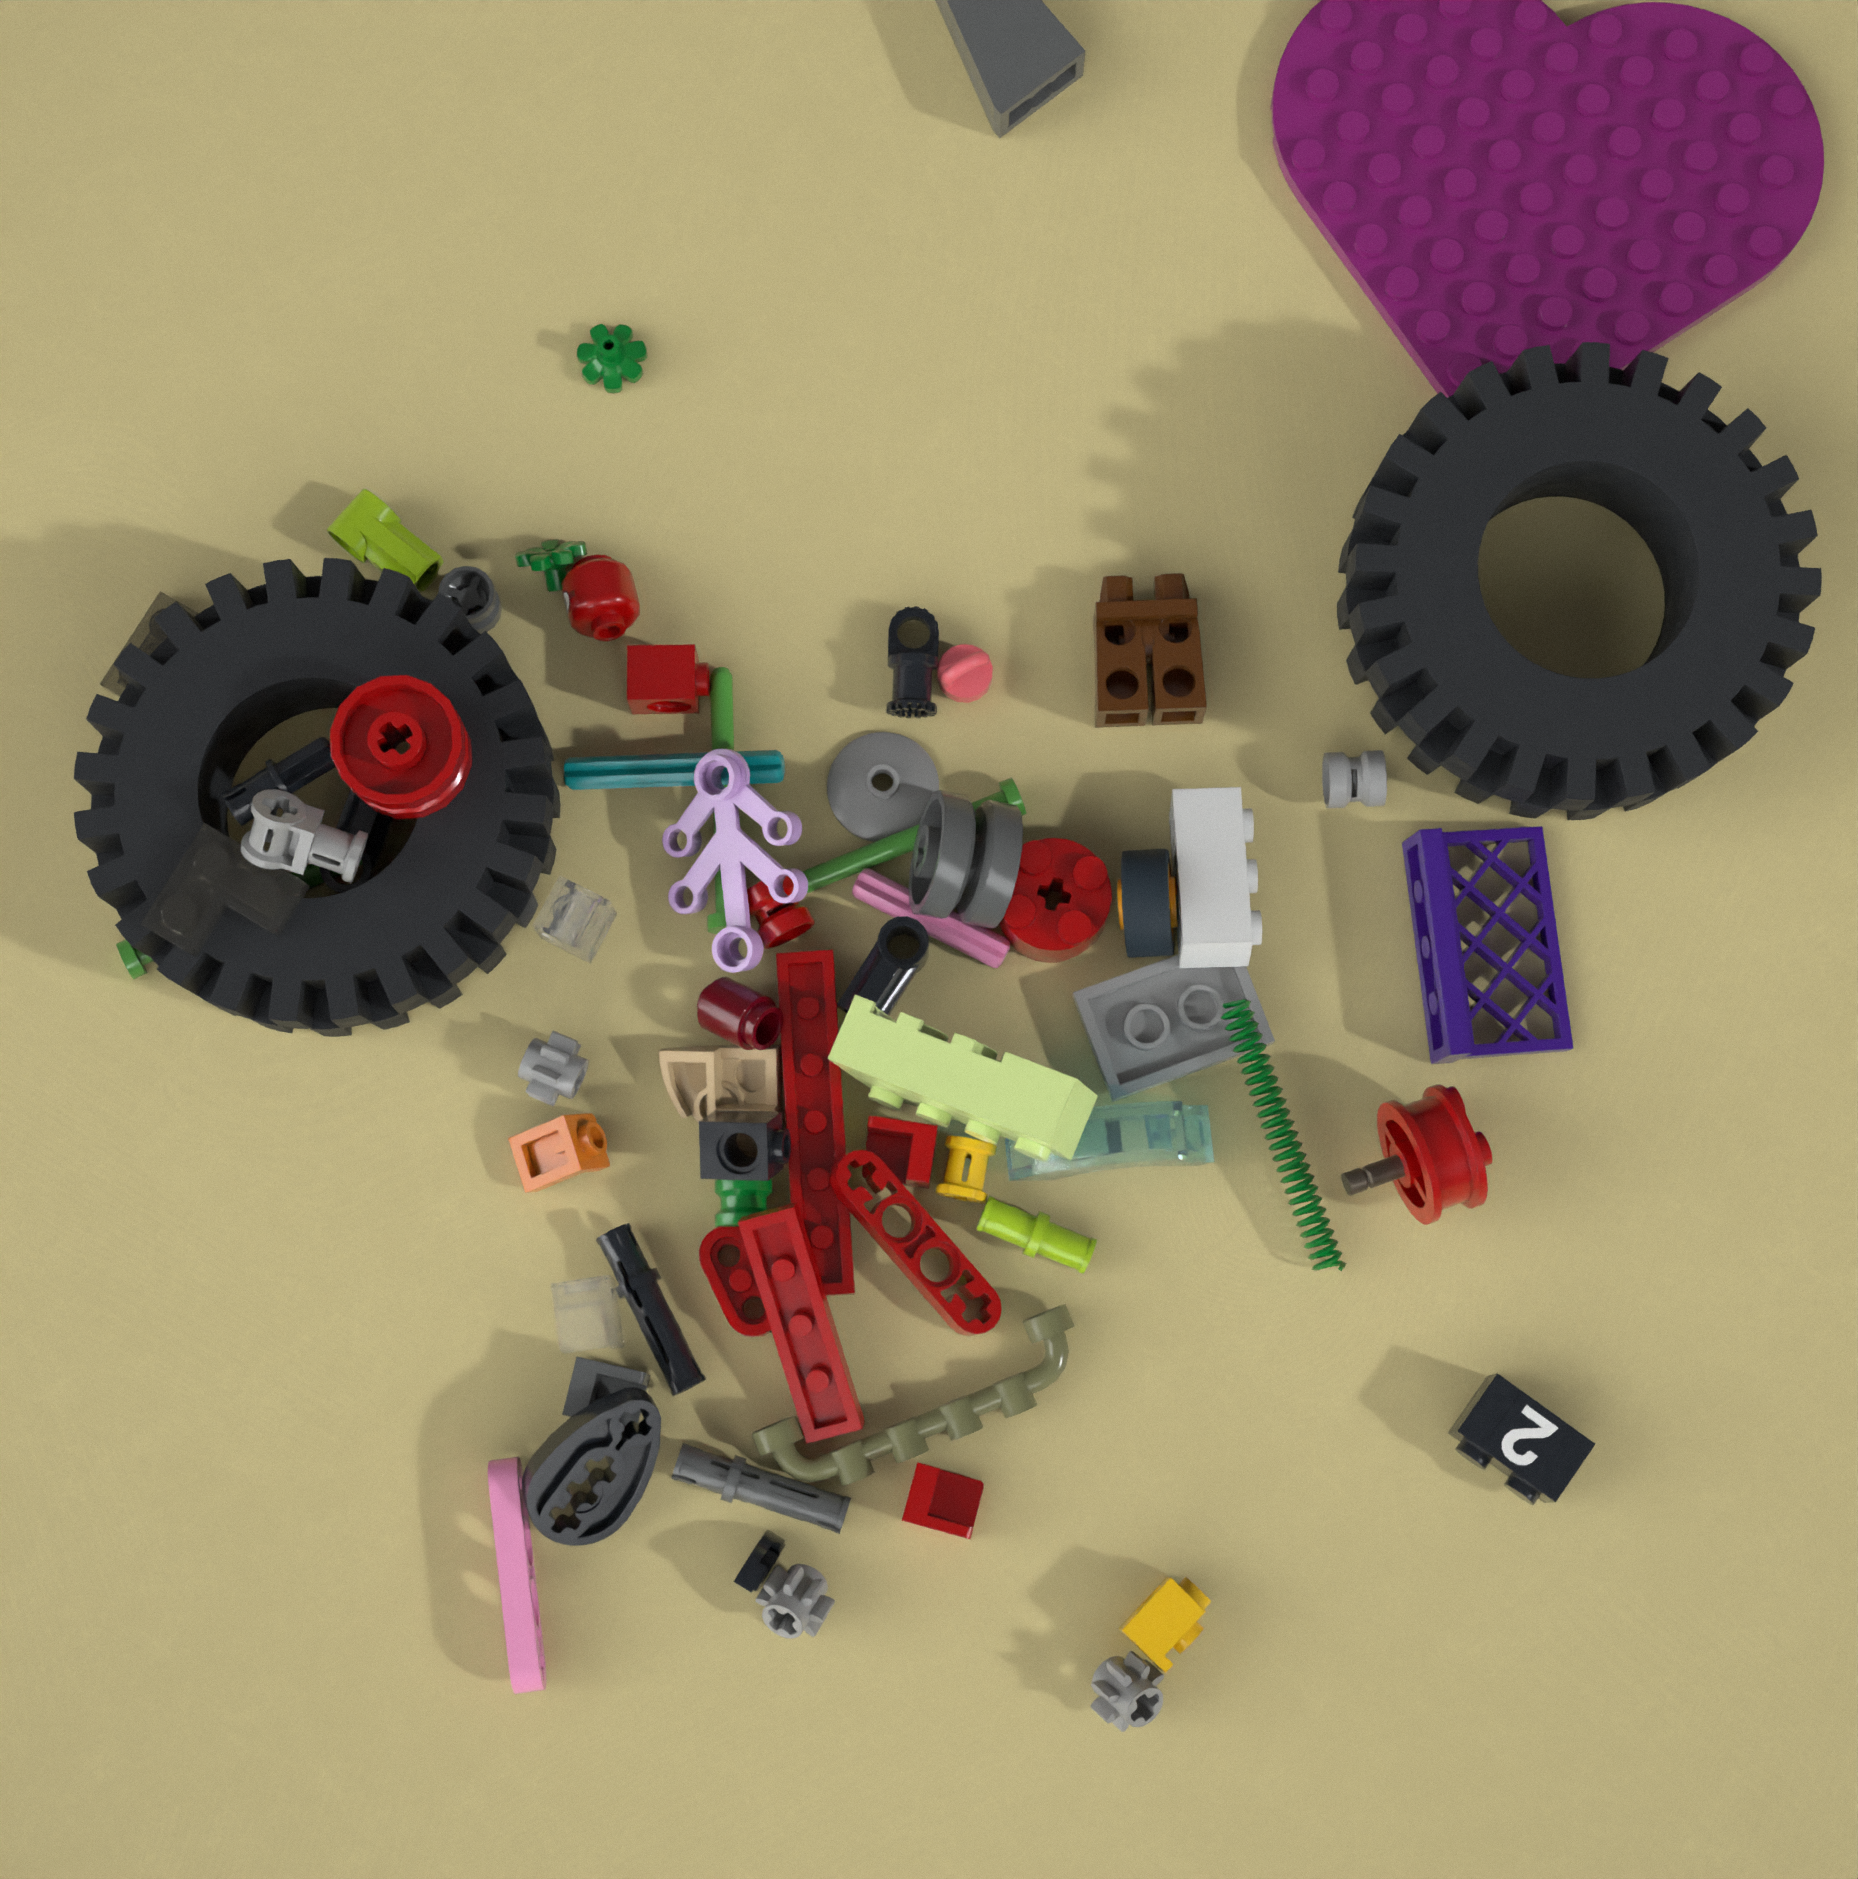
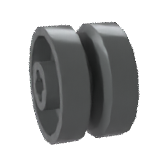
(965, 859)

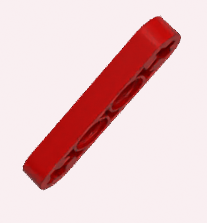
(908, 1250)

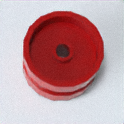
(376, 722)

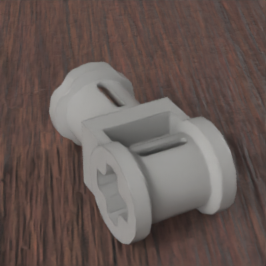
(298, 837)

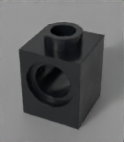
(720, 1152)

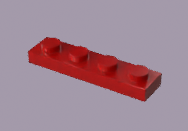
(801, 1322)

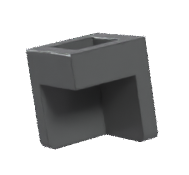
(595, 1380)

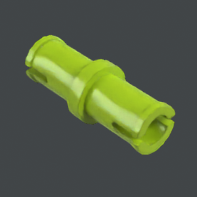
(1036, 1234)

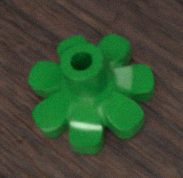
(612, 357)
(552, 560)

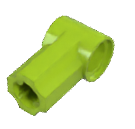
(374, 534)

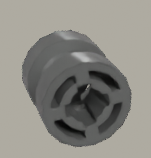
(471, 589)

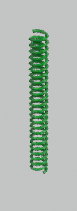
(1281, 1132)

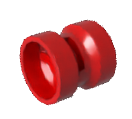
(777, 921)

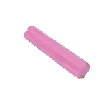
(894, 900)

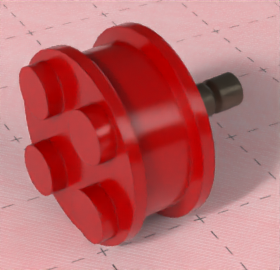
(1428, 1155)

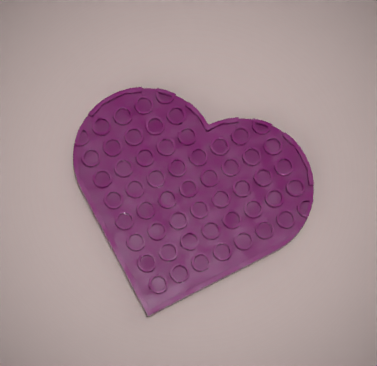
(1541, 174)

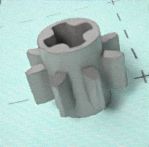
(553, 1068)
(795, 1601)
(1127, 1691)

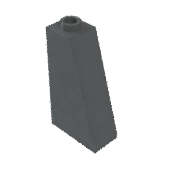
(1013, 55)

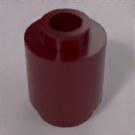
(739, 1014)

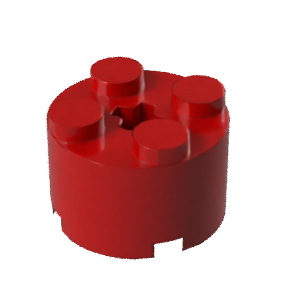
(1085, 894)

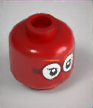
(600, 596)

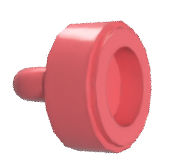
(965, 673)

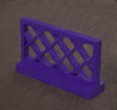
(1440, 937)

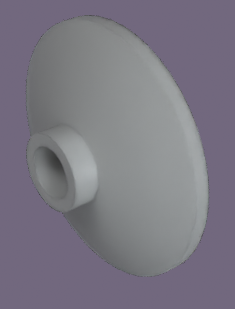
(873, 812)

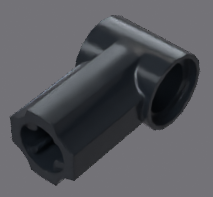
(355, 817)
(882, 975)

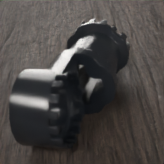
(912, 667)

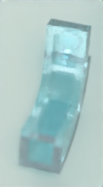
(1125, 1138)

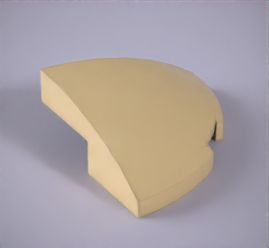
(723, 1079)

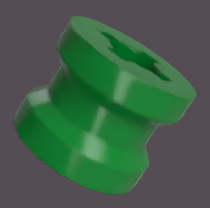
(740, 1199)

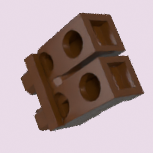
(1145, 634)

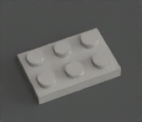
(1164, 1023)

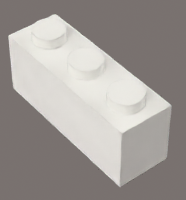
(1213, 877)

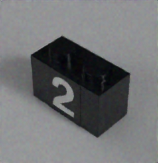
(1520, 1440)

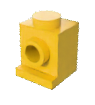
(1167, 1620)

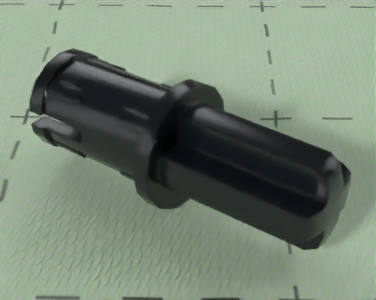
(285, 775)

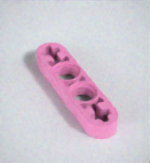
(516, 1576)

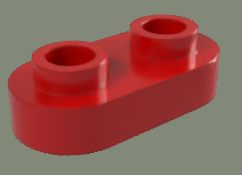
(733, 1284)

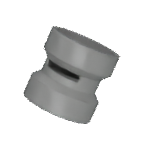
(1354, 779)

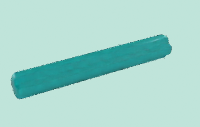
(661, 770)

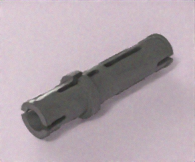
(761, 1488)

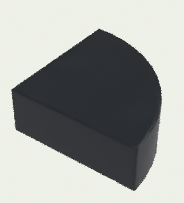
(760, 1562)

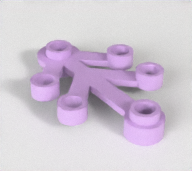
(729, 852)

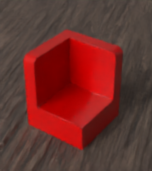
(904, 1148)
(943, 1501)

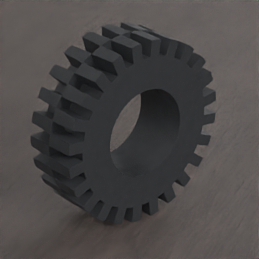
(1663, 469)
(231, 680)

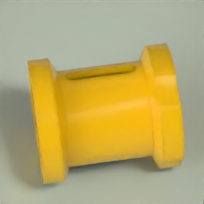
(979, 1154)

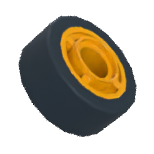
(1147, 903)

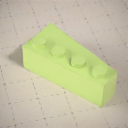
(962, 1082)

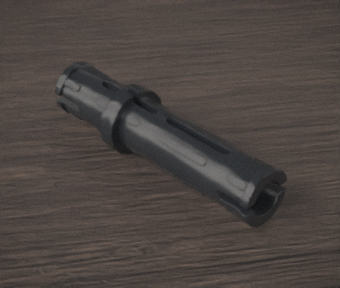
(641, 1289)

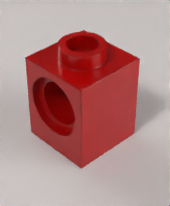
(665, 679)

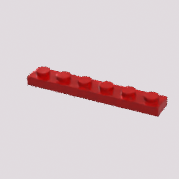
(815, 1109)

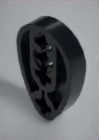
(615, 1491)

